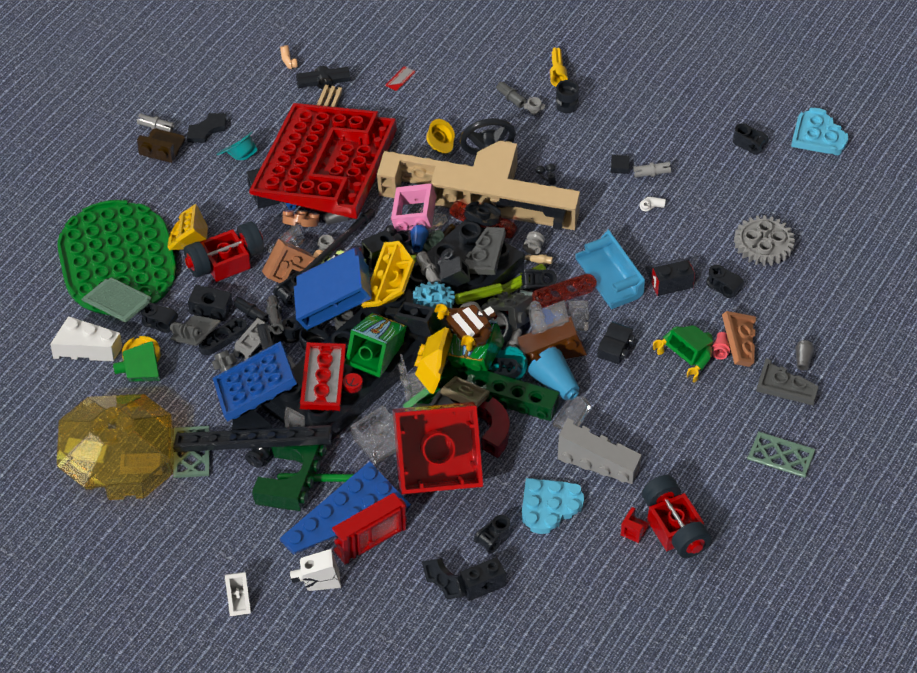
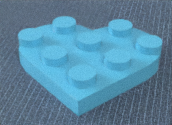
(818, 133)
(548, 503)

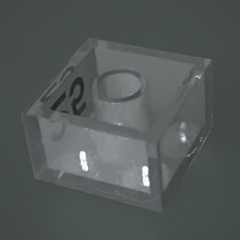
(375, 434)

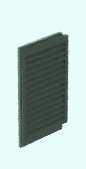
(117, 299)

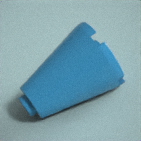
(554, 373)

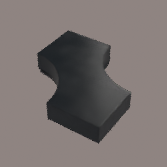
(213, 123)
(450, 584)

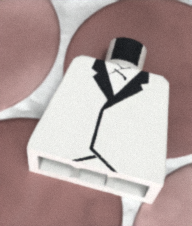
(318, 571)

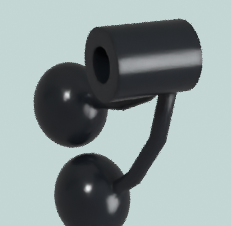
(551, 176)

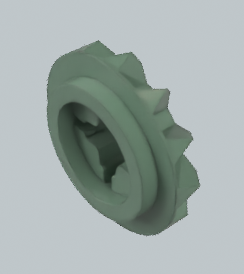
(433, 238)

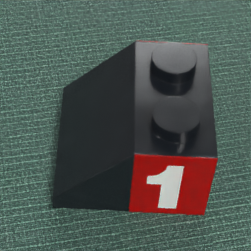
(671, 276)

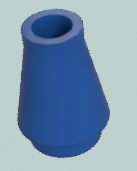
(418, 237)

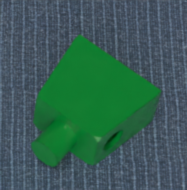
(139, 364)

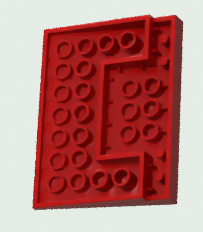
(325, 158)

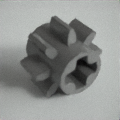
(224, 361)

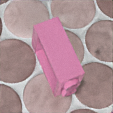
(413, 195)

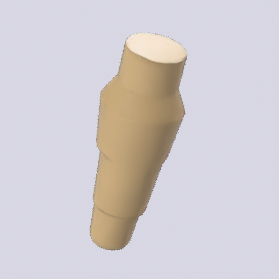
(541, 259)

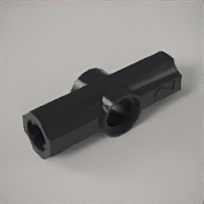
(323, 76)

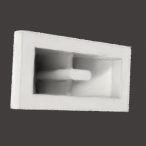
(237, 594)

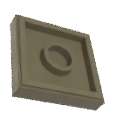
(464, 391)

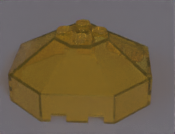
(122, 459)

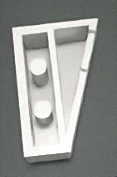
(86, 341)

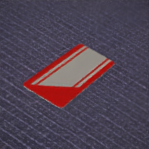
(400, 78)

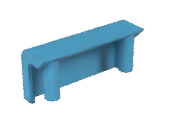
(614, 271)

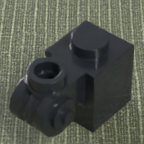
(453, 269)

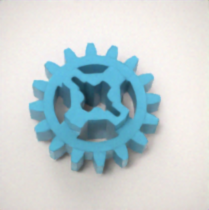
(433, 294)

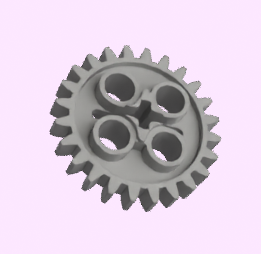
(764, 240)

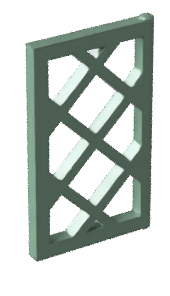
(775, 441)
(191, 471)

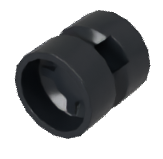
(567, 96)

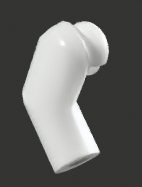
(651, 202)

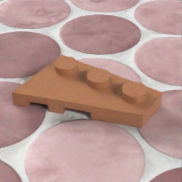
(740, 337)

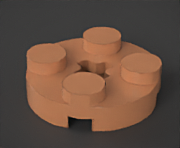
(300, 218)

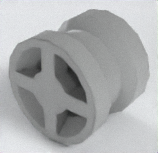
(533, 242)

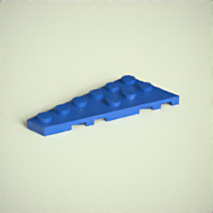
(350, 498)

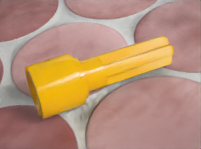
(558, 71)

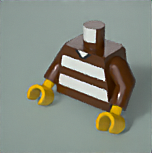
(468, 324)

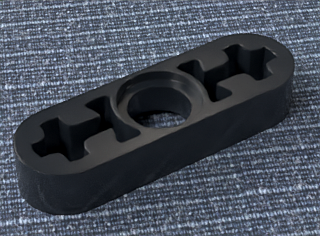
(226, 329)
(508, 363)

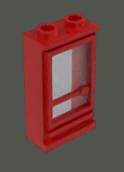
(370, 527)

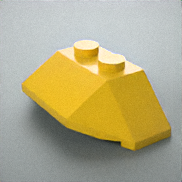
(188, 229)
(390, 274)
(432, 358)

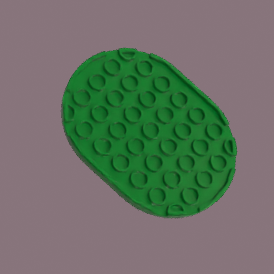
(118, 243)

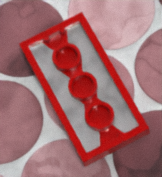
(323, 376)

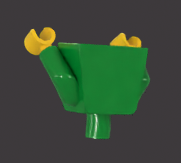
(690, 345)

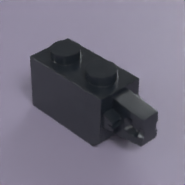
(417, 318)

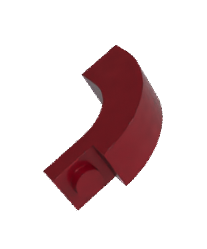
(497, 436)

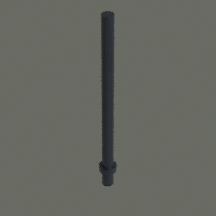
(364, 218)

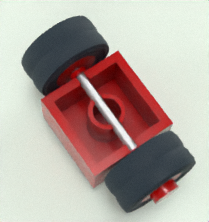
(225, 253)
(674, 518)

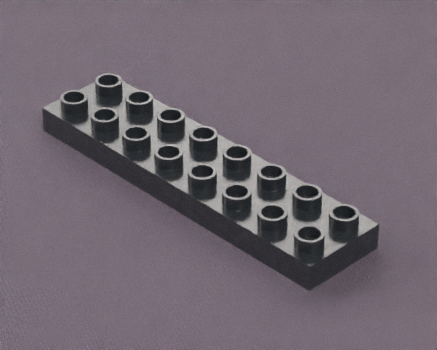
(461, 241)

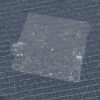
(547, 317)
(409, 381)

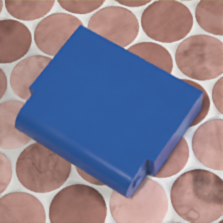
(332, 288)

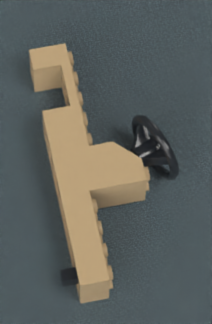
(487, 181)

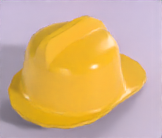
(440, 136)

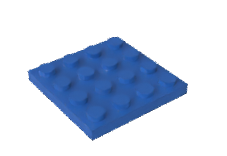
(254, 381)

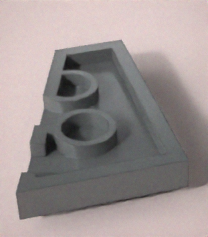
(487, 252)
(780, 383)

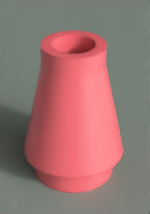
(721, 346)

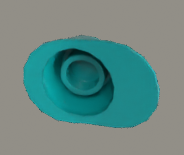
(242, 149)

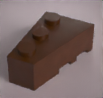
(563, 337)

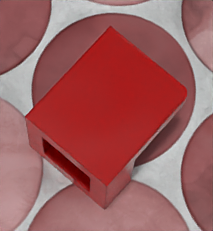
(633, 527)

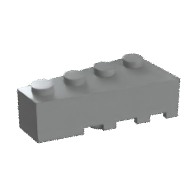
(597, 453)

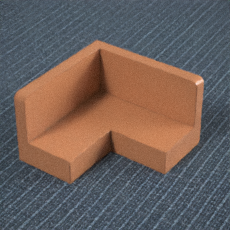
(284, 259)

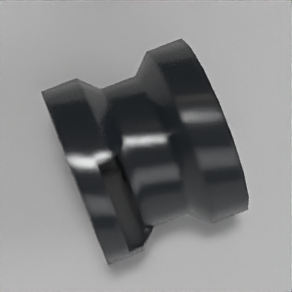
(256, 456)

